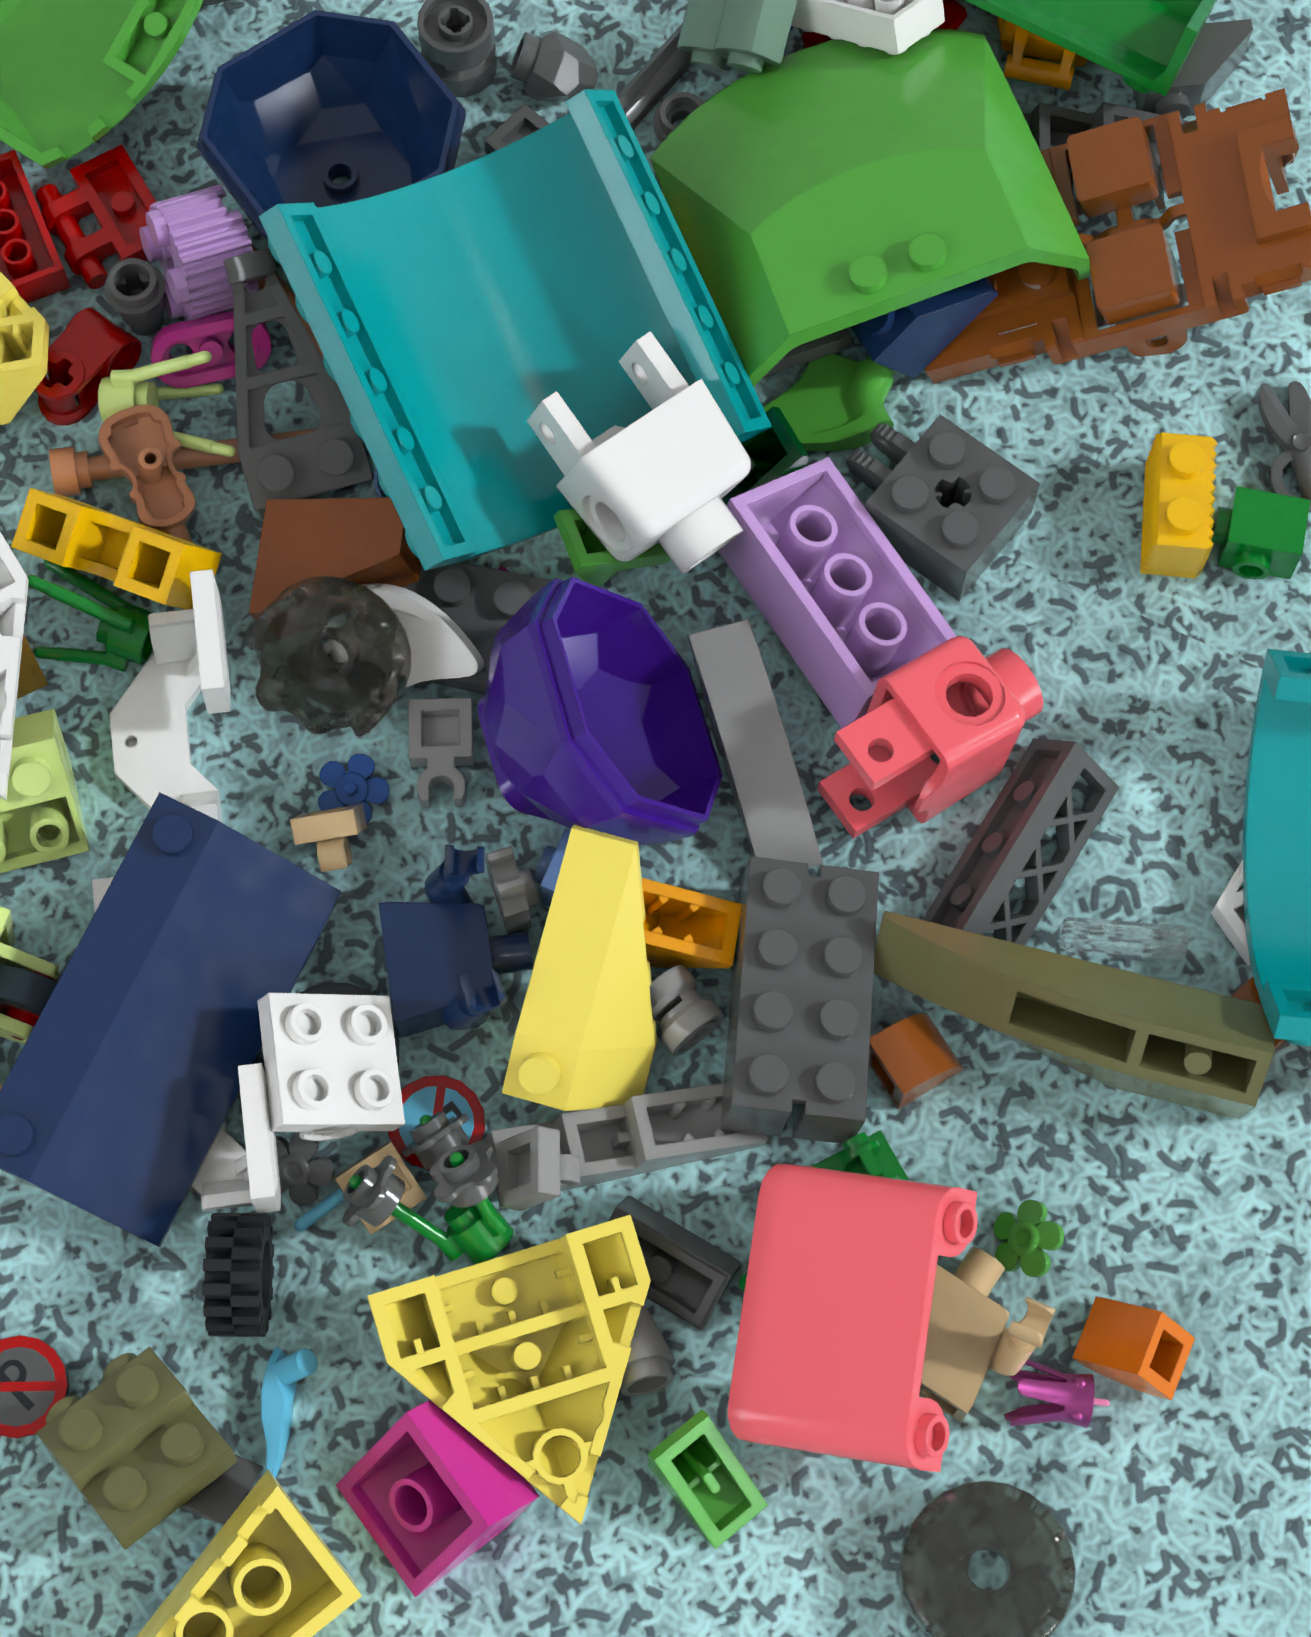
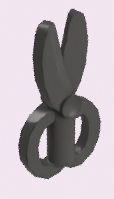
(1292, 433)

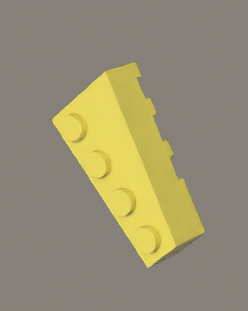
(258, 1577)

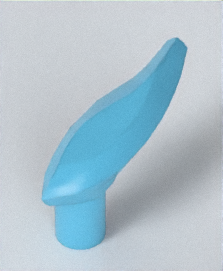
(278, 1400)

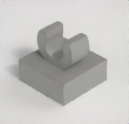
(534, 1168)

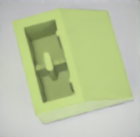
(42, 802)

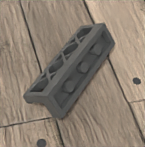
(1010, 845)

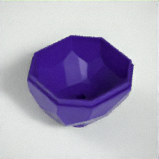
(597, 718)

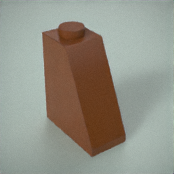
(330, 538)

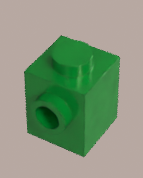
(1261, 533)

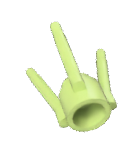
(129, 389)

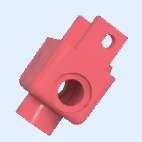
(938, 704)

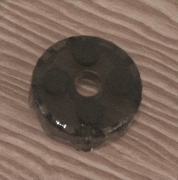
(308, 683)
(997, 1519)

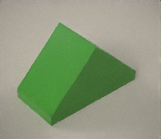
(706, 1479)

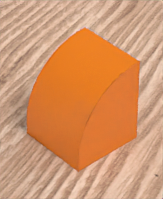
(1134, 1346)

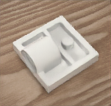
(330, 1064)

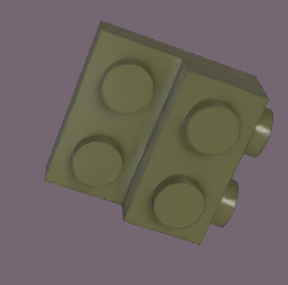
(135, 1445)

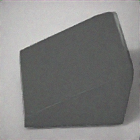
(226, 1492)

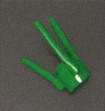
(121, 628)

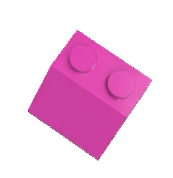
(433, 1495)

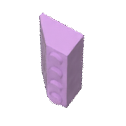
(830, 585)

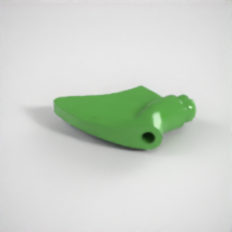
(837, 403)

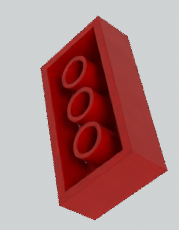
(25, 243)

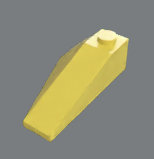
(587, 1007)

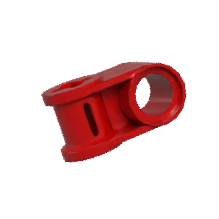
(79, 361)

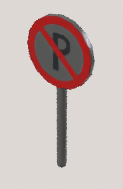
(30, 1384)

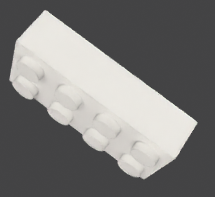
(871, 23)

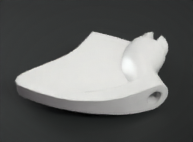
(435, 640)

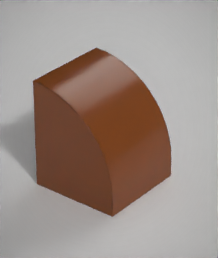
(911, 1058)

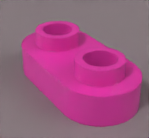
(210, 335)

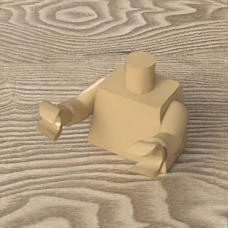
(971, 1335)

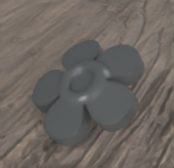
(300, 1171)

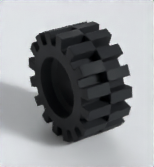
(238, 1275)

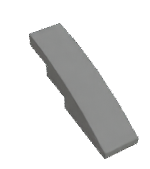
(753, 744)
(642, 1134)

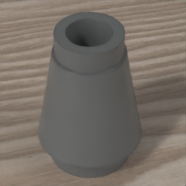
(137, 295)

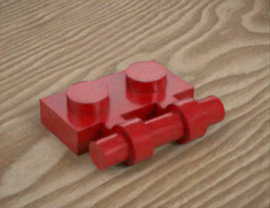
(117, 199)

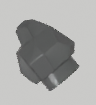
(553, 67)

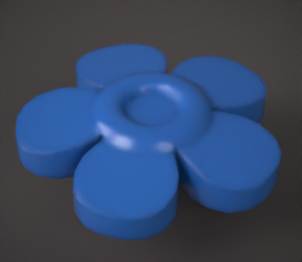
(353, 786)

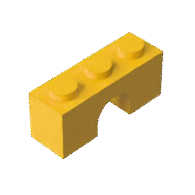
(112, 548)

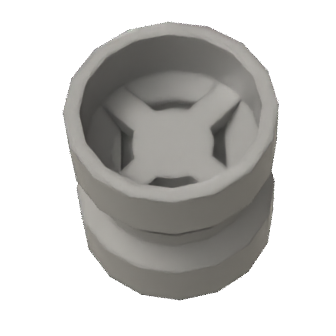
(681, 1010)

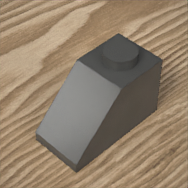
(1207, 67)

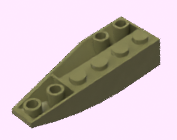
(1087, 1015)

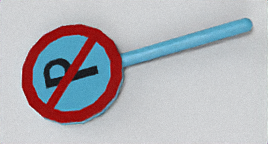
(419, 1098)

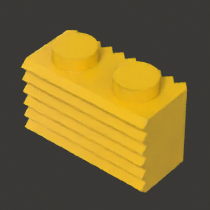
(1178, 505)

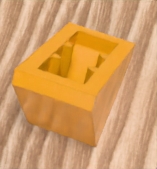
(688, 927)

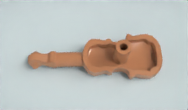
(141, 448)

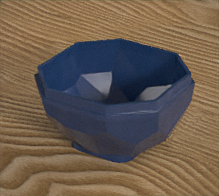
(325, 105)

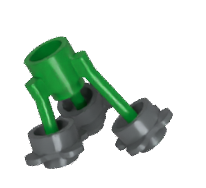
(463, 1179)

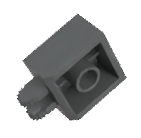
(949, 469)

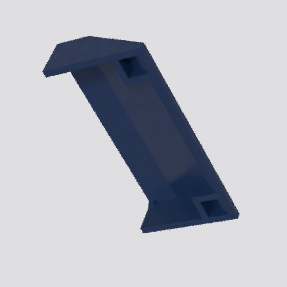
(156, 1017)

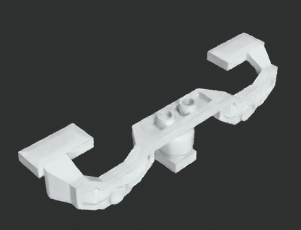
(153, 758)

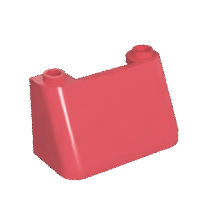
(844, 1314)

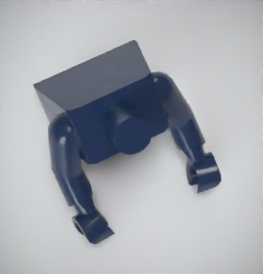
(442, 954)

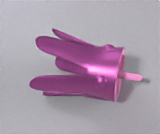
(1070, 1397)

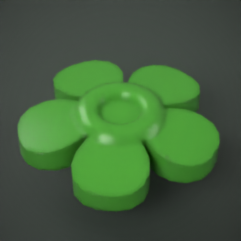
(1026, 1238)

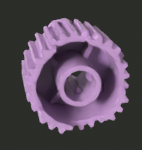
(191, 241)

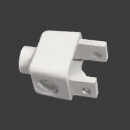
(658, 474)

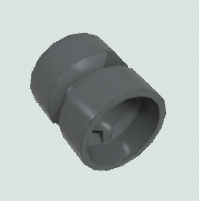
(459, 43)

